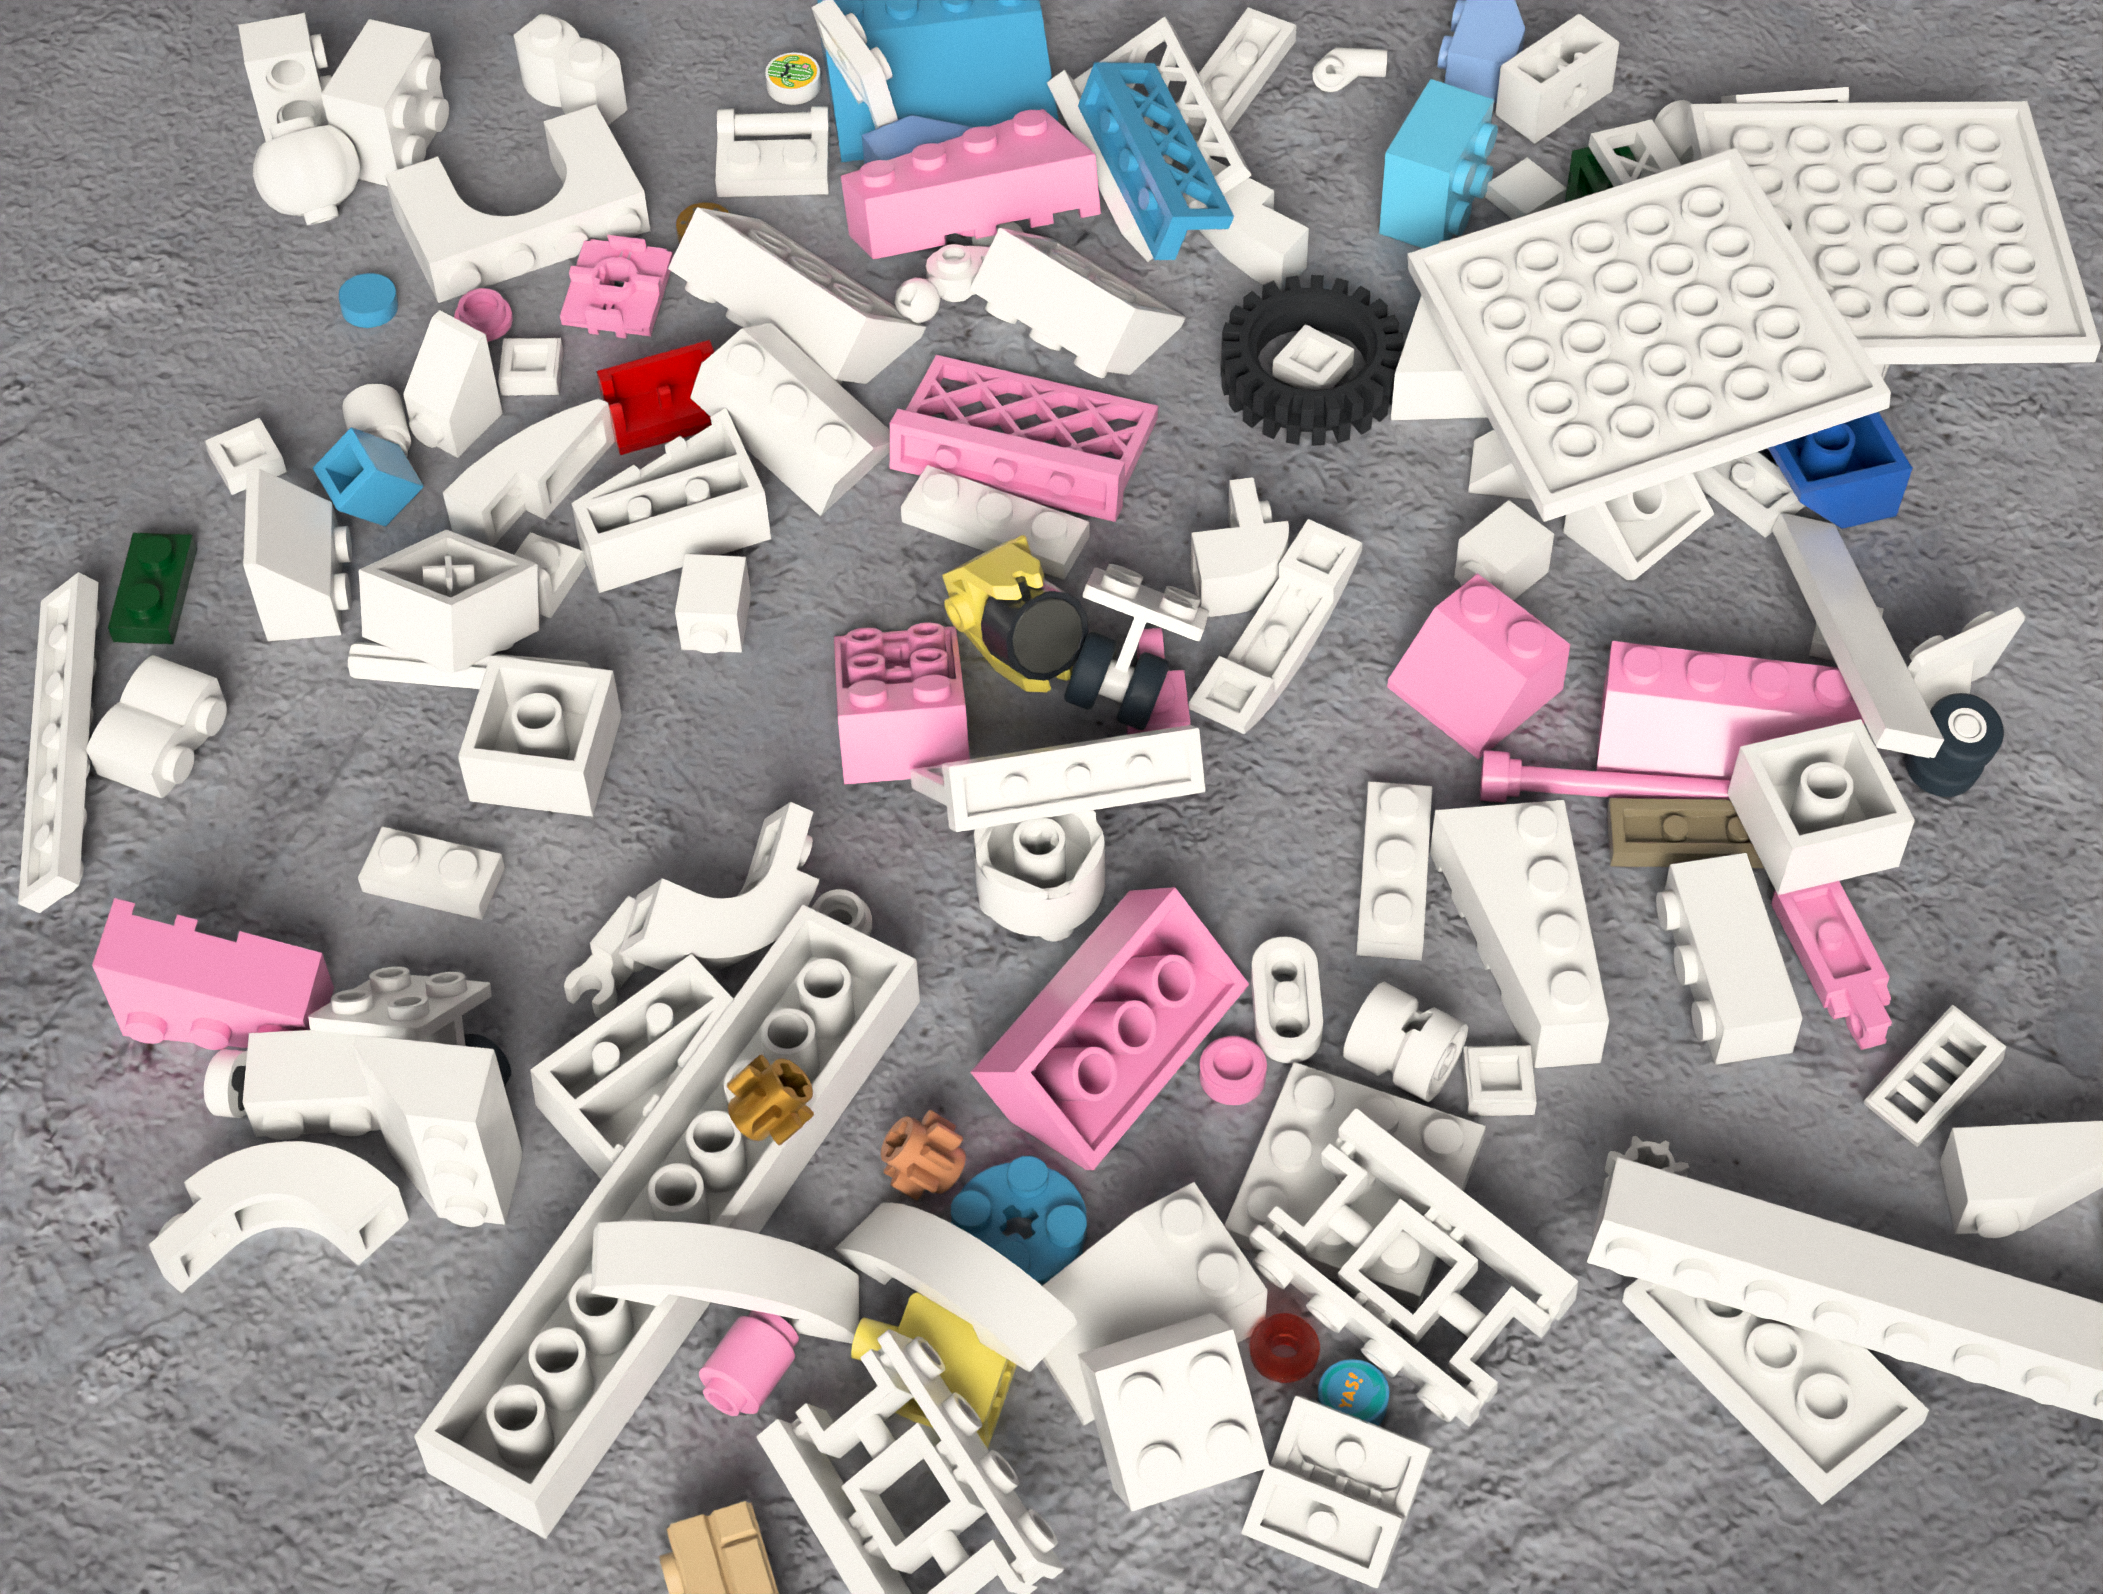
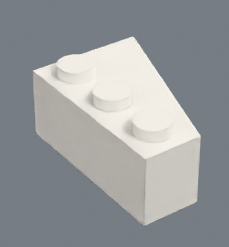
(1429, 376)
(686, 502)
(622, 1065)

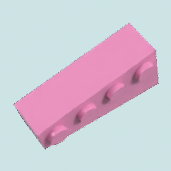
(971, 186)

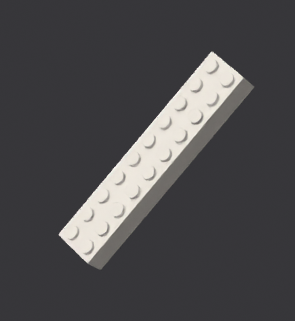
(576, 1364)

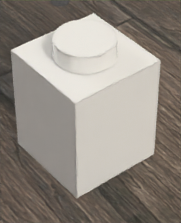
(1506, 551)
(713, 603)

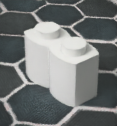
(569, 69)
(157, 726)

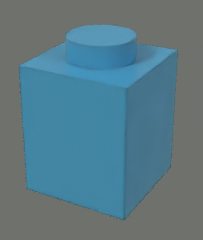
(368, 477)

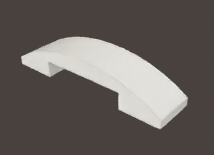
(1282, 631)
(727, 1268)
(963, 1276)

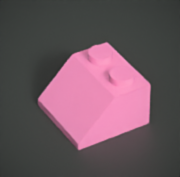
(1480, 666)

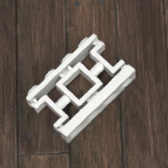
(1448, 1222)
(855, 1521)

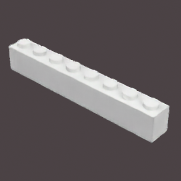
(1852, 1286)

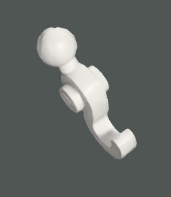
(948, 277)

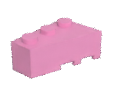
(204, 987)

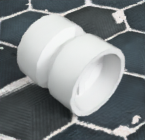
(1409, 1043)

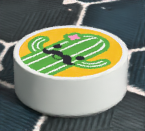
(793, 78)

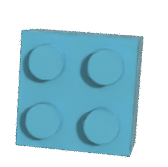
(1437, 166)

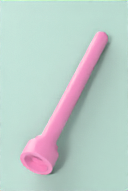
(1507, 777)

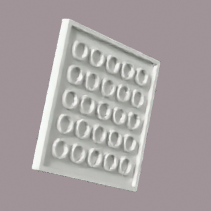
(1920, 223)
(1645, 333)

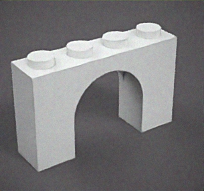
(474, 250)

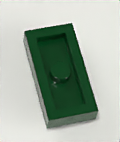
(152, 588)

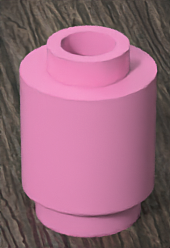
(748, 1363)

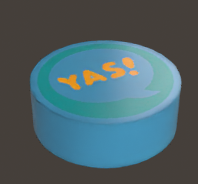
(1355, 1390)

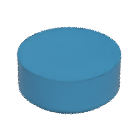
(368, 300)

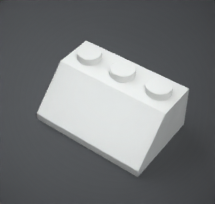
(1072, 303)
(791, 414)
(445, 1124)

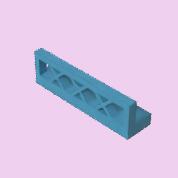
(1137, 151)

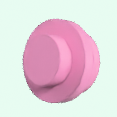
(486, 312)

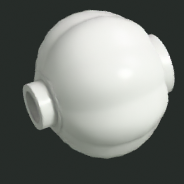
(306, 169)

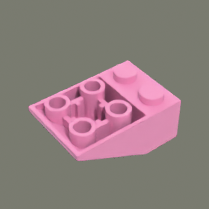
(899, 701)

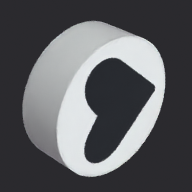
(225, 1083)

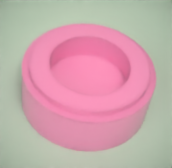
(1233, 1070)

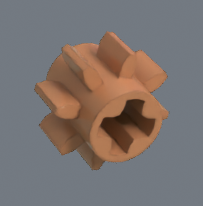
(923, 1155)

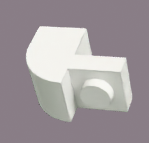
(1238, 564)

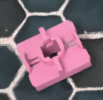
(600, 305)

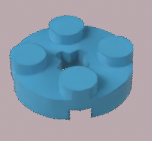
(1025, 1191)

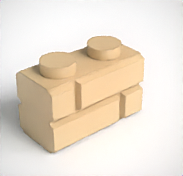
(718, 1554)

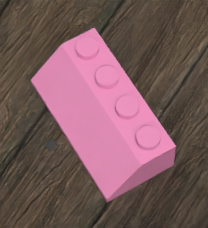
(1696, 708)
(1112, 1026)

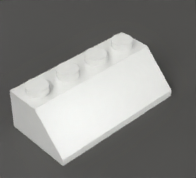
(778, 281)

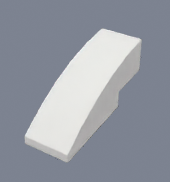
(1259, 238)
(528, 472)

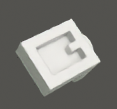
(557, 569)

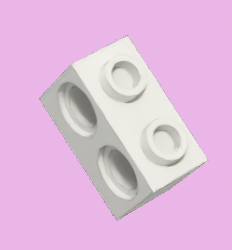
(285, 70)

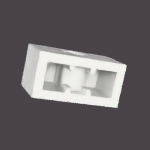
(1571, 72)

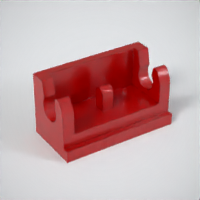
(652, 397)

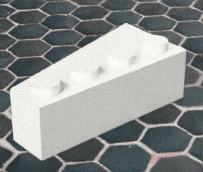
(1527, 909)

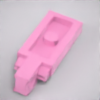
(1838, 958)

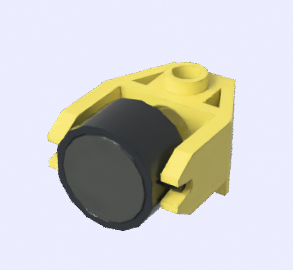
(1027, 625)

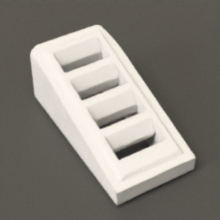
(1967, 1037)

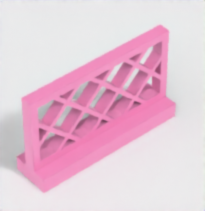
(1019, 460)

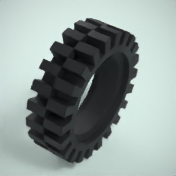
(1302, 409)

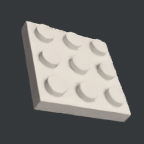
(1291, 1173)

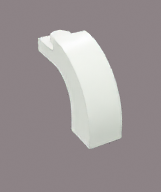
(720, 932)
(274, 1188)

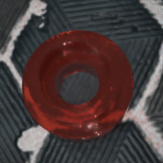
(1284, 1330)

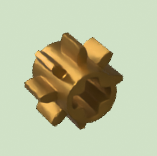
(770, 1099)

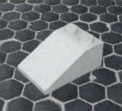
(1148, 1275)

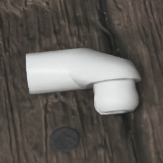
(1346, 64)

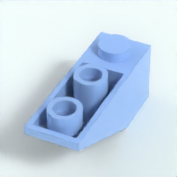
(1483, 40)

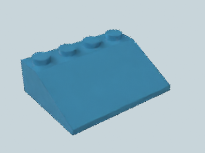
(948, 63)

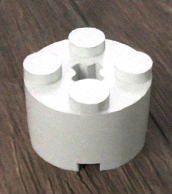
(1041, 873)

